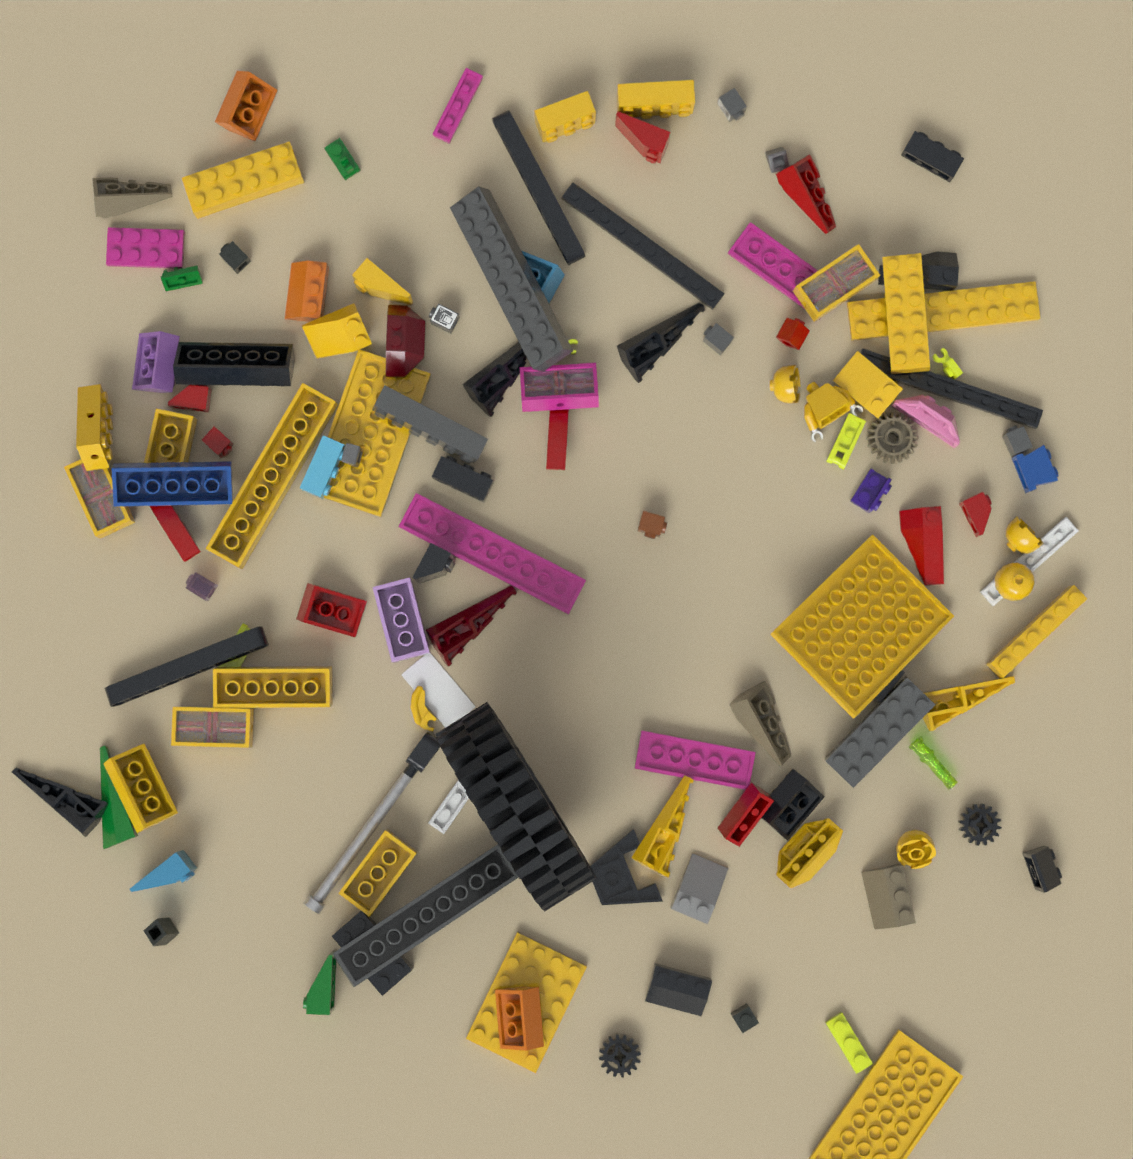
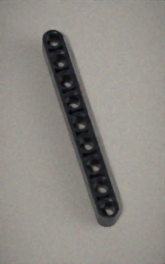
(538, 187)
(186, 666)

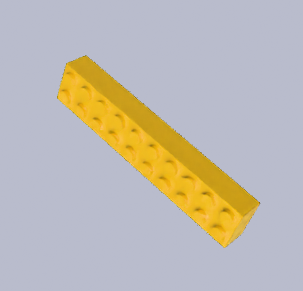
(272, 476)

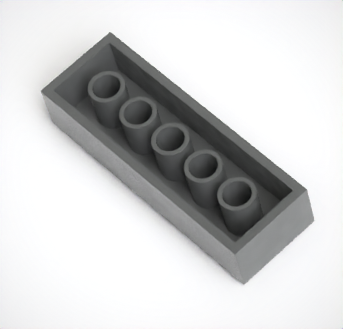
(429, 424)
(879, 732)

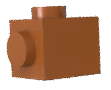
(652, 525)

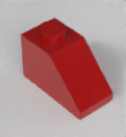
(192, 398)
(977, 512)

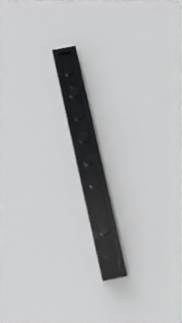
(642, 246)
(961, 392)

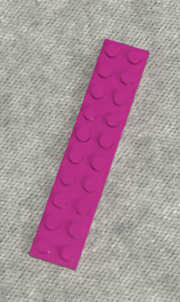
(492, 553)

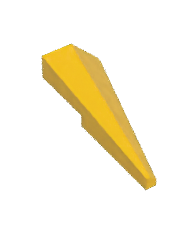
(959, 699)
(658, 844)

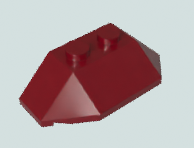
(403, 340)

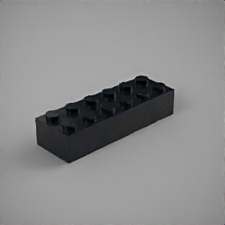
(234, 364)

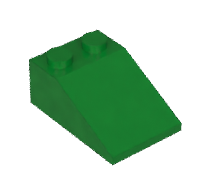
(321, 996)

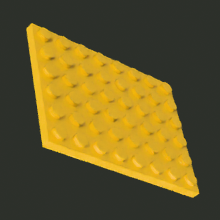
(862, 626)

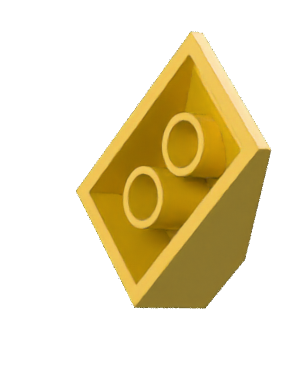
(376, 283)
(337, 332)
(868, 384)

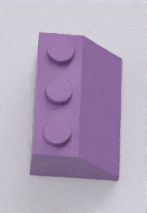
(155, 362)

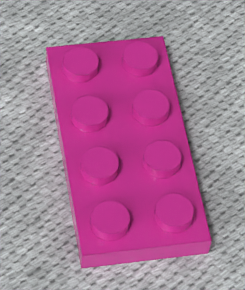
(145, 248)

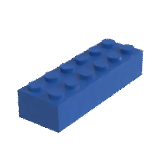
(172, 483)

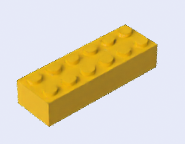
(242, 180)
(906, 313)
(272, 687)

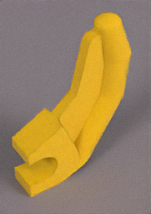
(419, 710)

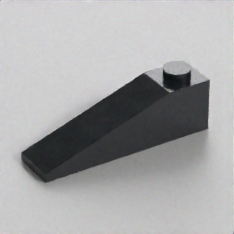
(939, 271)

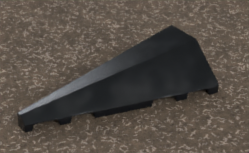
(645, 348)
(492, 381)
(75, 807)

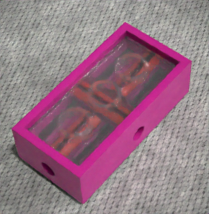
(559, 387)

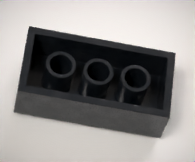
(387, 976)

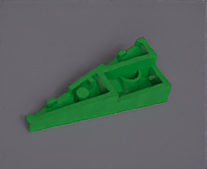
(115, 820)

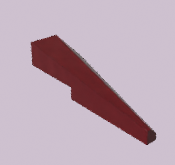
(456, 631)

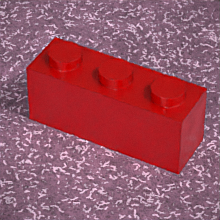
(745, 814)

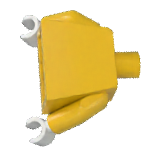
(826, 405)

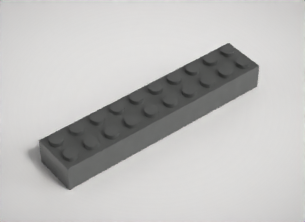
(511, 279)
(425, 916)

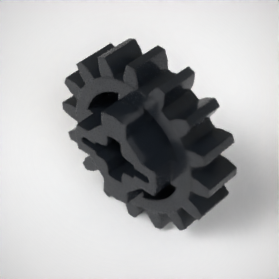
(980, 817)
(628, 1054)

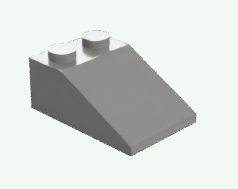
(699, 888)

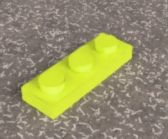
(848, 1042)

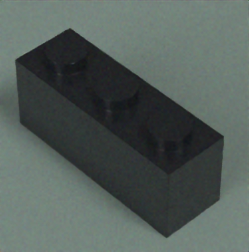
(932, 156)
(463, 478)

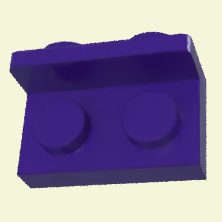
(871, 490)

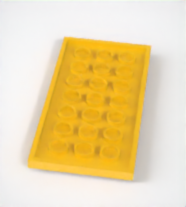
(381, 441)
(891, 1105)

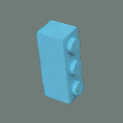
(323, 467)

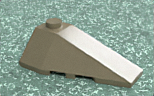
(116, 197)
(757, 715)

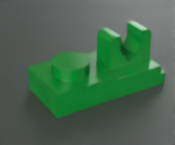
(342, 159)
(181, 278)

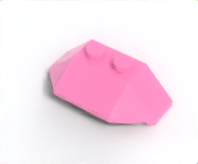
(930, 416)

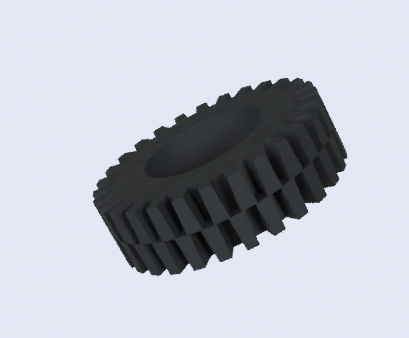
(515, 807)

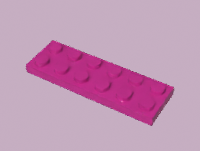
(771, 261)
(695, 760)

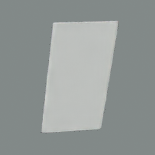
(441, 691)

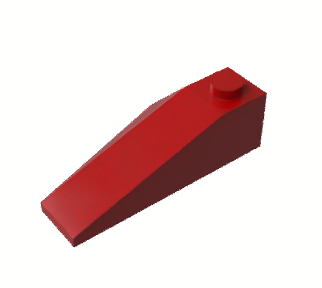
(803, 187)
(924, 538)

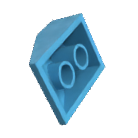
(546, 273)
(174, 869)

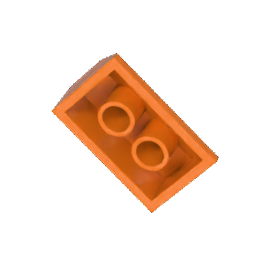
(246, 105)
(307, 290)
(519, 1018)

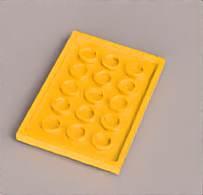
(529, 965)

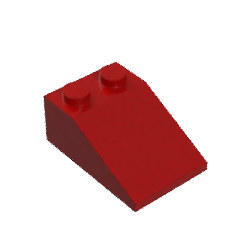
(645, 137)
(331, 610)

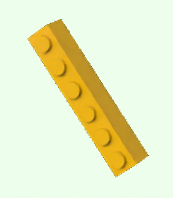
(1036, 631)

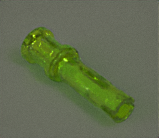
(927, 756)

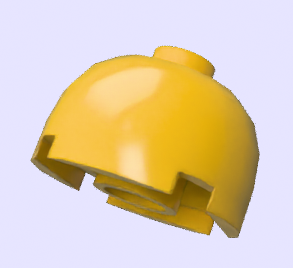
(786, 384)
(1022, 537)
(1014, 581)
(915, 849)

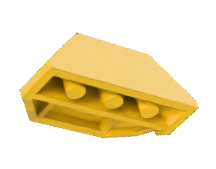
(808, 851)

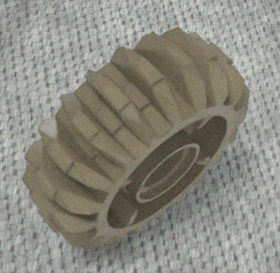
(897, 427)

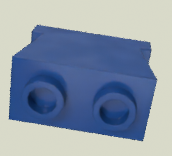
(1035, 469)

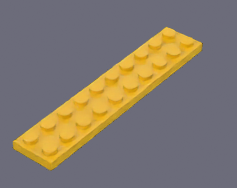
(953, 309)

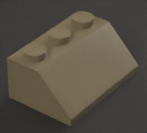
(888, 897)

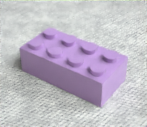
(401, 620)

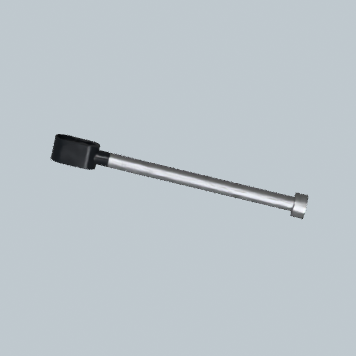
(416, 762)

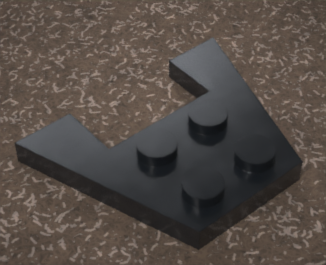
(614, 880)

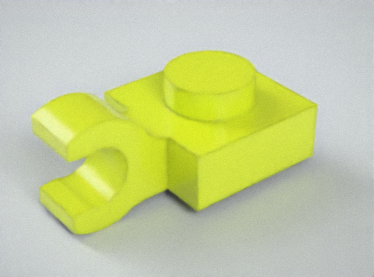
(951, 369)

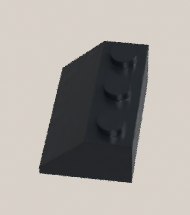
(434, 564)
(792, 804)
(678, 989)

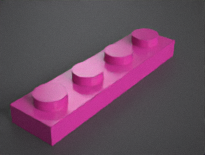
(457, 105)

